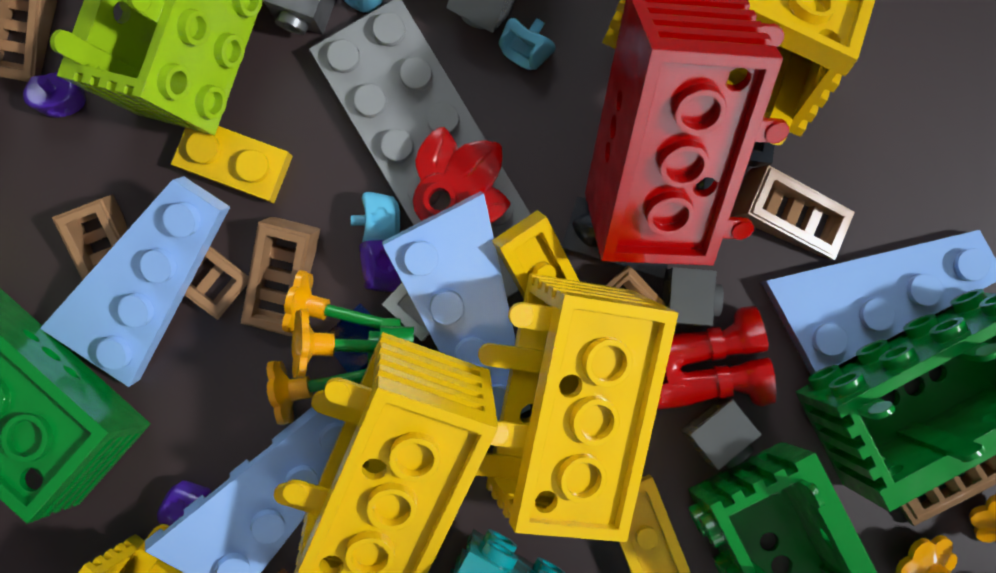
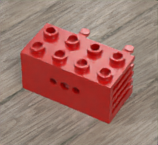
(677, 122)

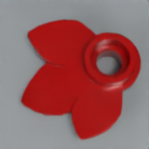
(458, 173)

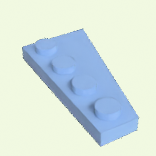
(457, 283)
(137, 286)
(872, 298)
(240, 521)

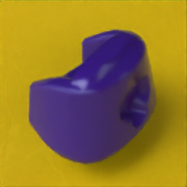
(53, 95)
(377, 267)
(179, 498)

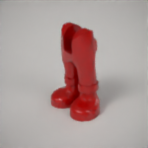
(752, 378)

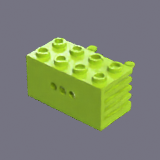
(160, 56)

